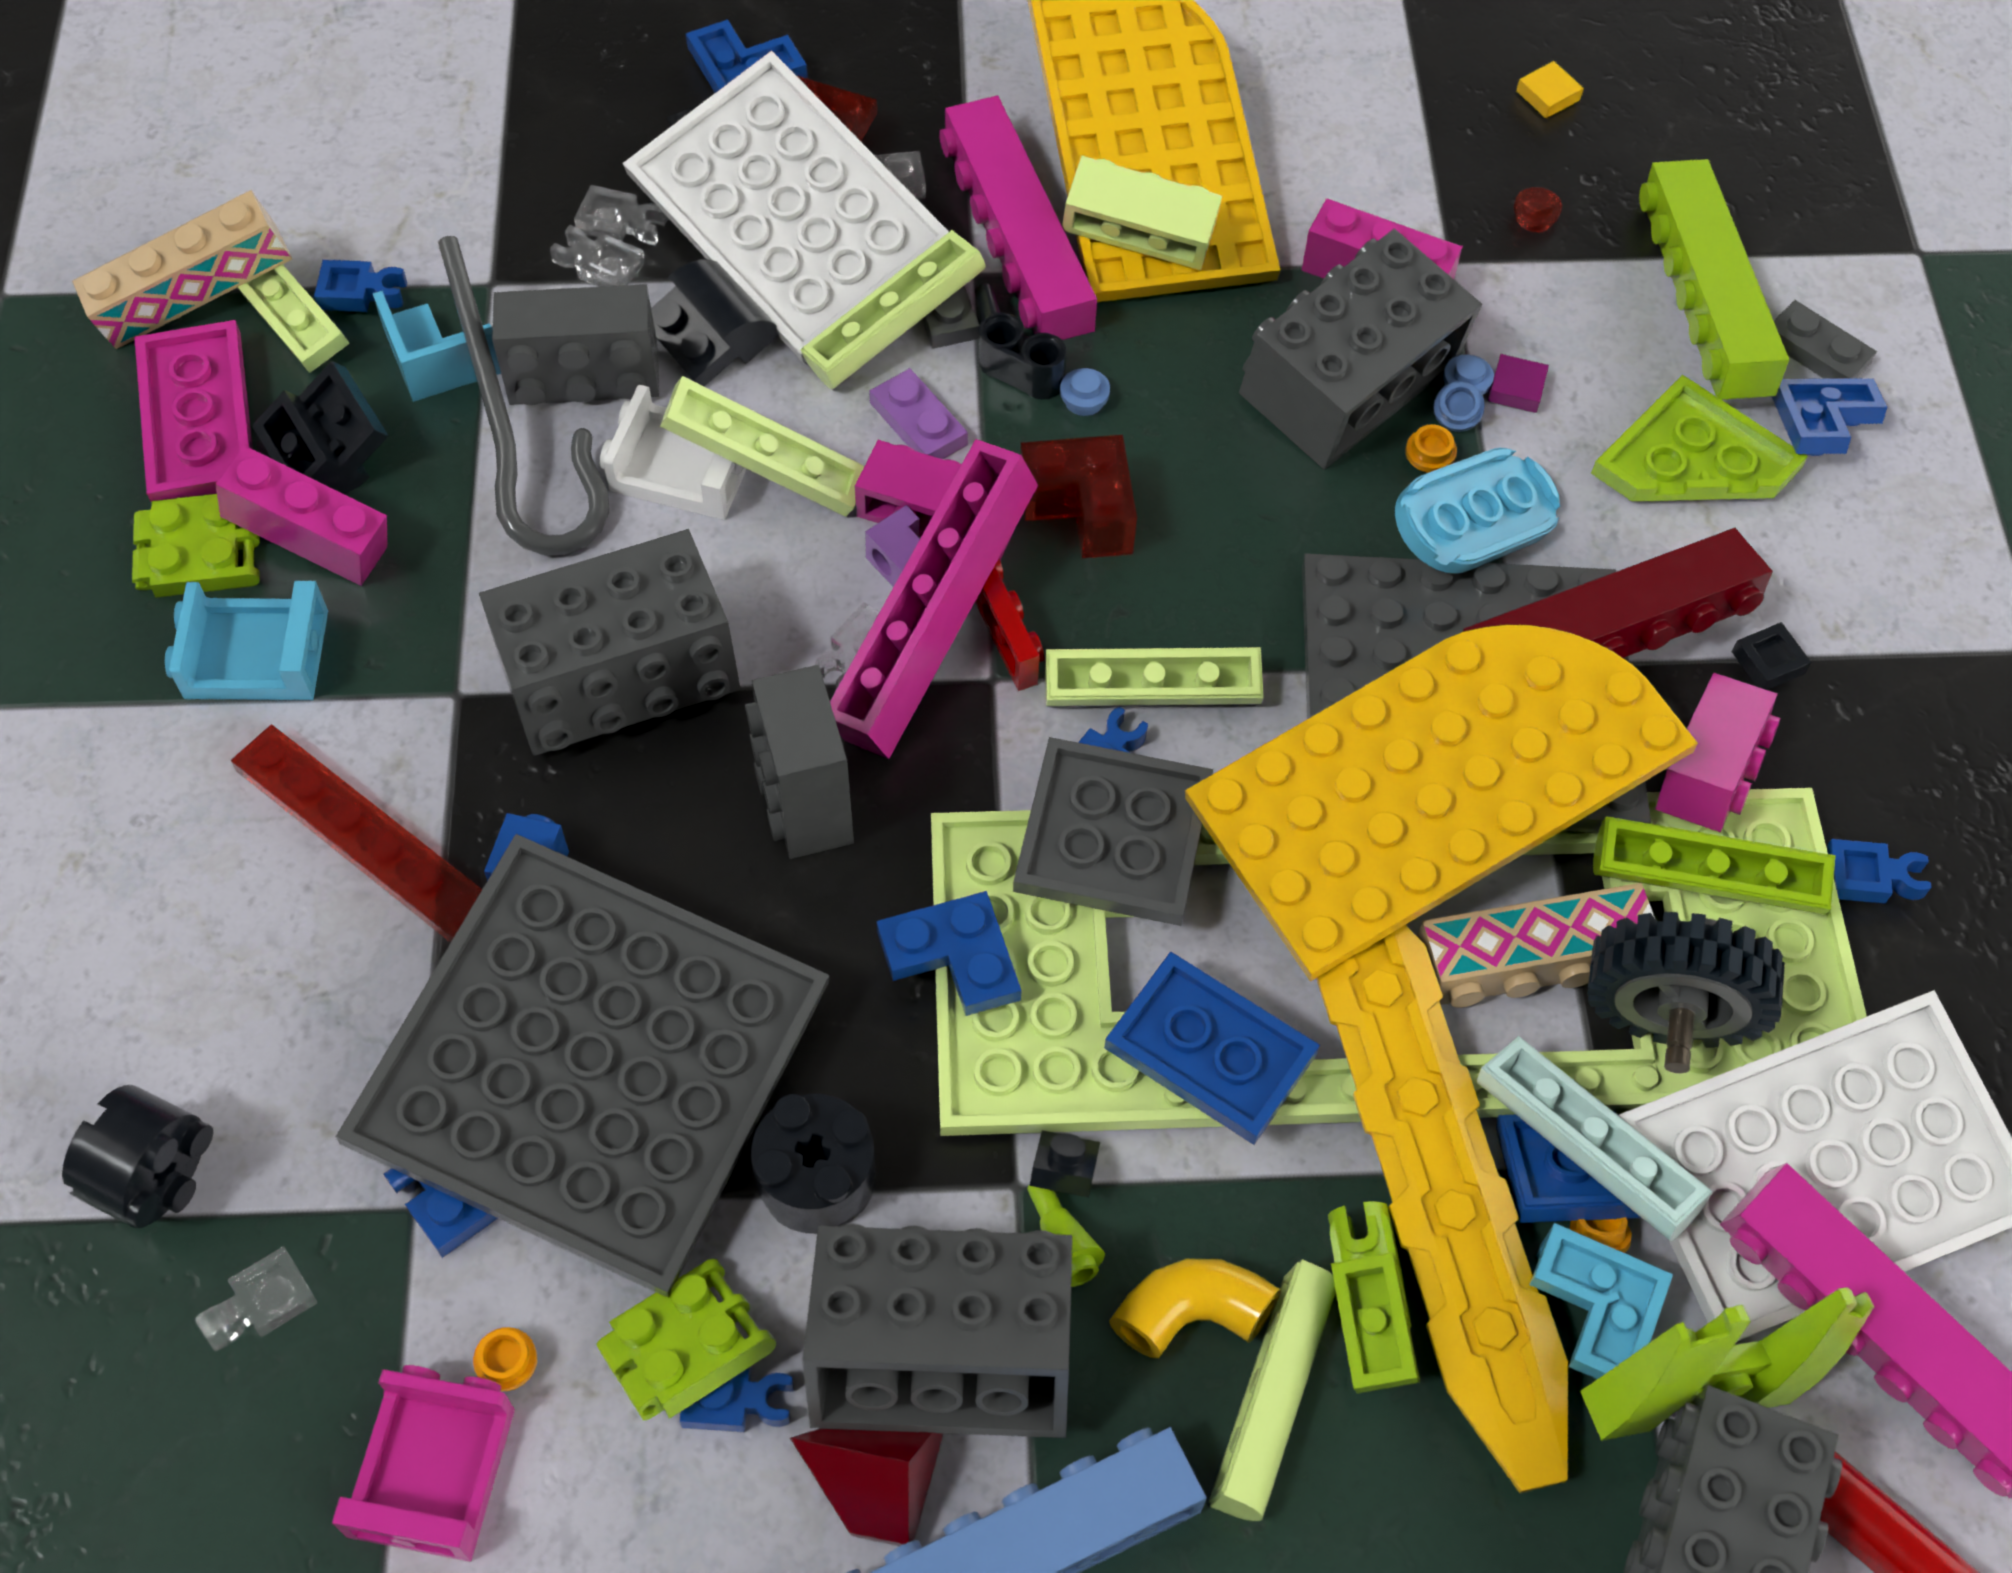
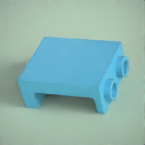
(248, 645)

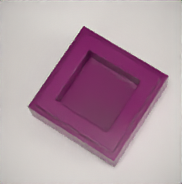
(1518, 383)

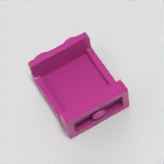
(428, 1464)

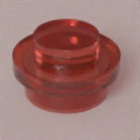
(1537, 209)

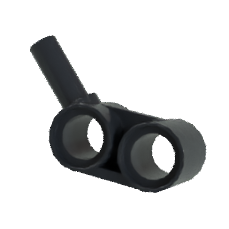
(1027, 363)

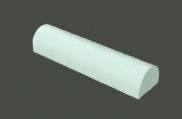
(1595, 1138)

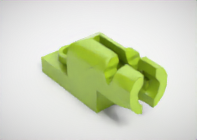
(1372, 1301)

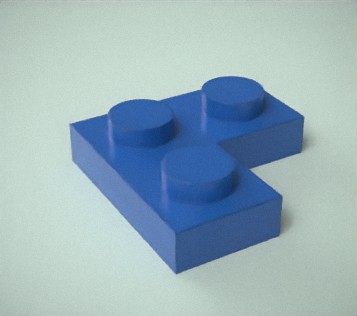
(725, 57)
(1822, 408)
(959, 936)

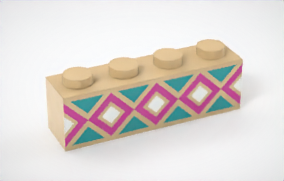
(182, 270)
(1524, 943)

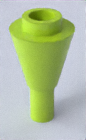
(1085, 1251)

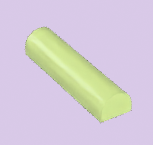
(892, 309)
(1153, 676)
(1274, 1393)

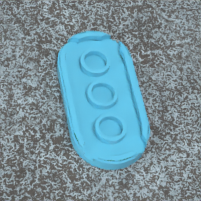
(1477, 510)

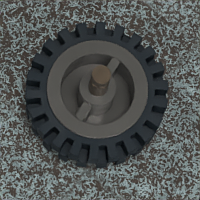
(1686, 982)

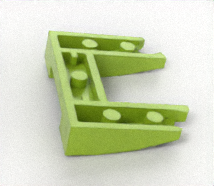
(1684, 1362)

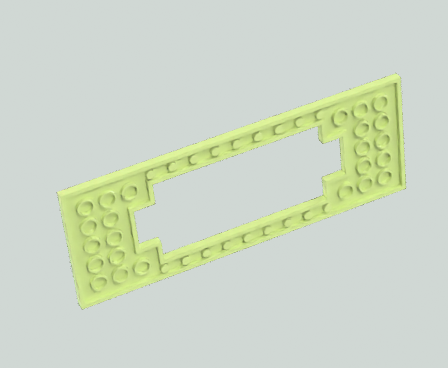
(1046, 1059)

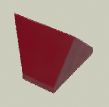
(873, 1478)

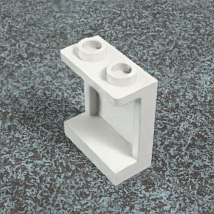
(664, 467)

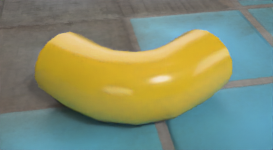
(1192, 1293)

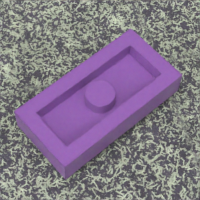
(918, 415)

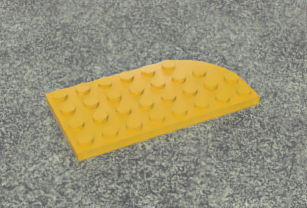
(1158, 97)
(1432, 782)

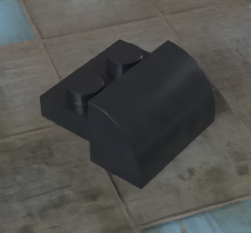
(709, 321)
(323, 430)

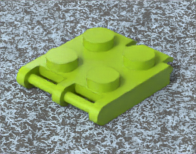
(190, 543)
(683, 1344)

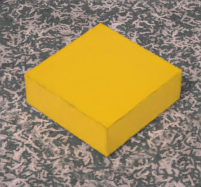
(1549, 89)

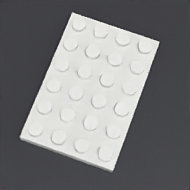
(784, 200)
(1871, 1117)

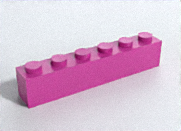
(1018, 220)
(932, 598)
(1908, 1336)

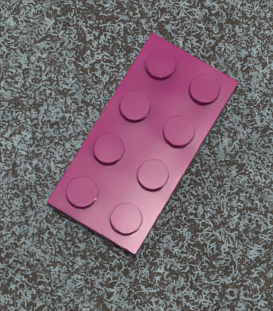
(191, 407)

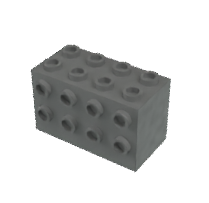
(1357, 347)
(611, 641)
(939, 1331)
(1735, 1491)

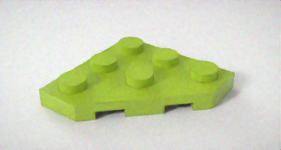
(1696, 451)

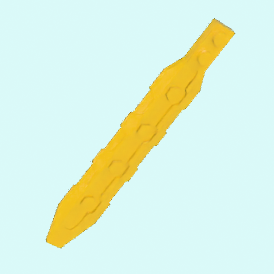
(1452, 1208)

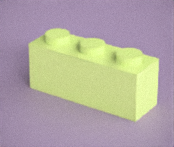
(1141, 212)

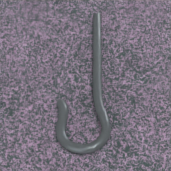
(503, 434)

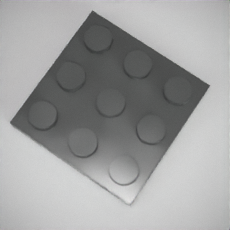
(1111, 832)

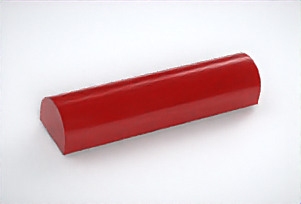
(1883, 1531)

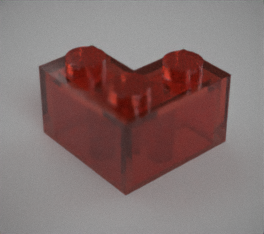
(1088, 482)

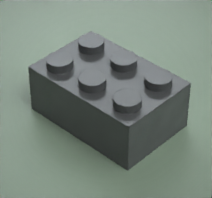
(575, 343)
(800, 762)

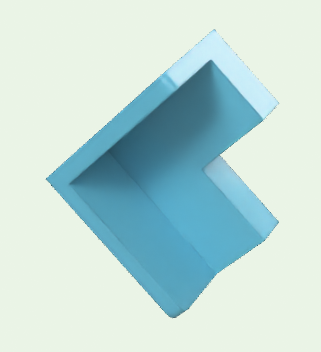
(424, 357)
(1615, 1288)

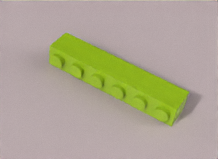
(1713, 280)

